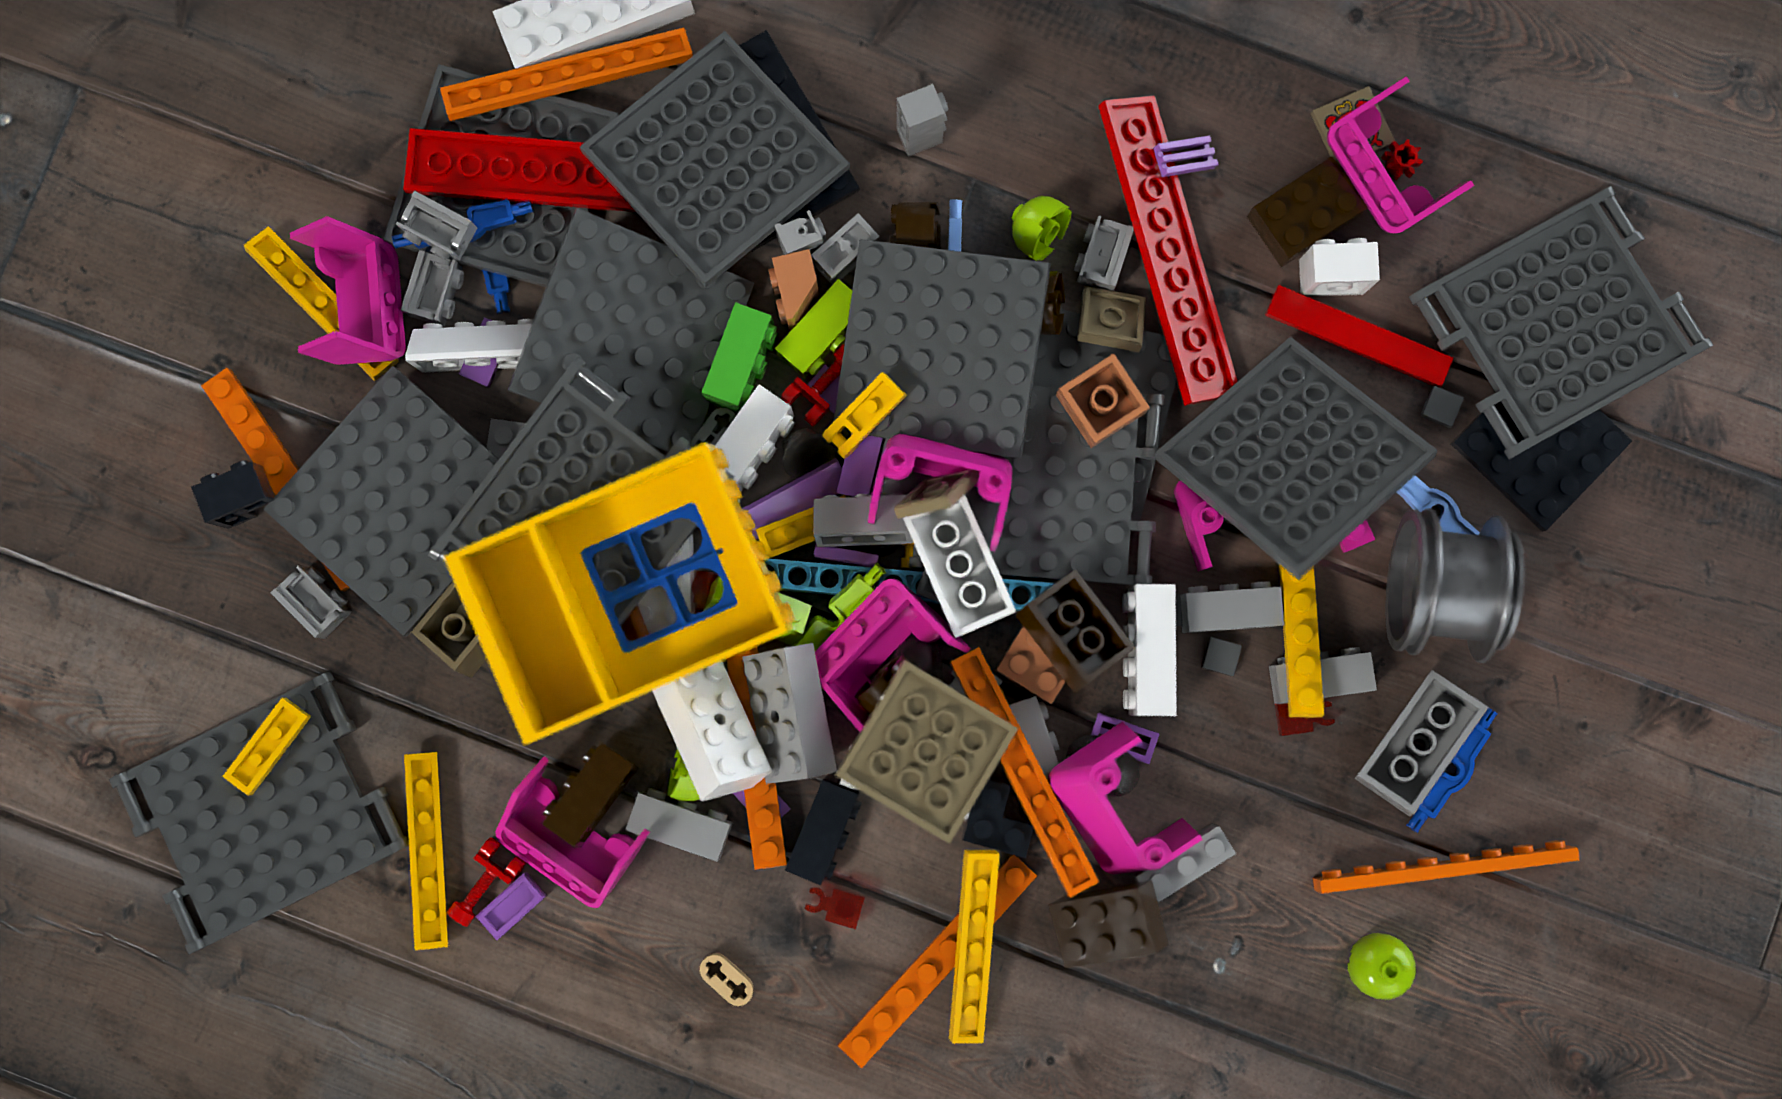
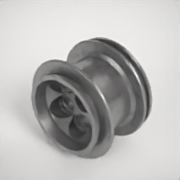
(1453, 585)

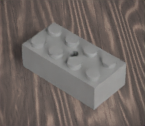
(790, 713)
(1443, 720)

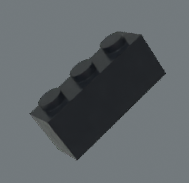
(823, 832)

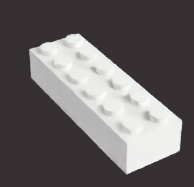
(560, 28)

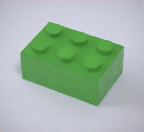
(740, 358)

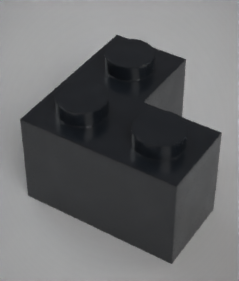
(234, 495)
(990, 828)

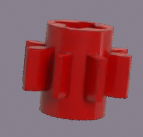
(1409, 157)

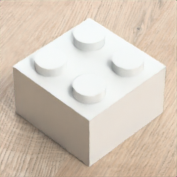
(1339, 268)

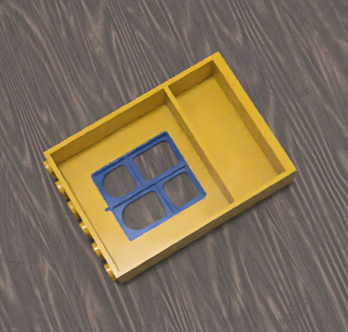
(555, 625)

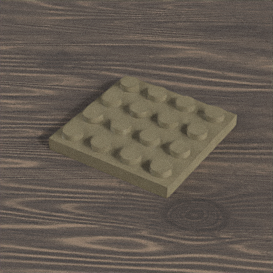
(926, 751)

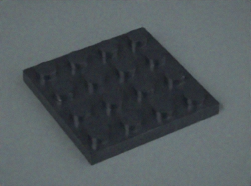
(1549, 474)

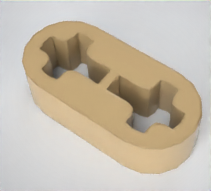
(721, 985)

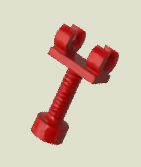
(813, 393)
(463, 911)

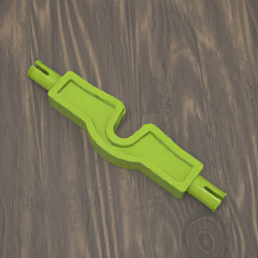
(842, 606)

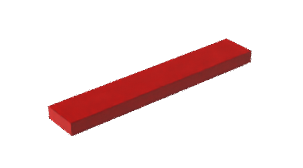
(1359, 336)

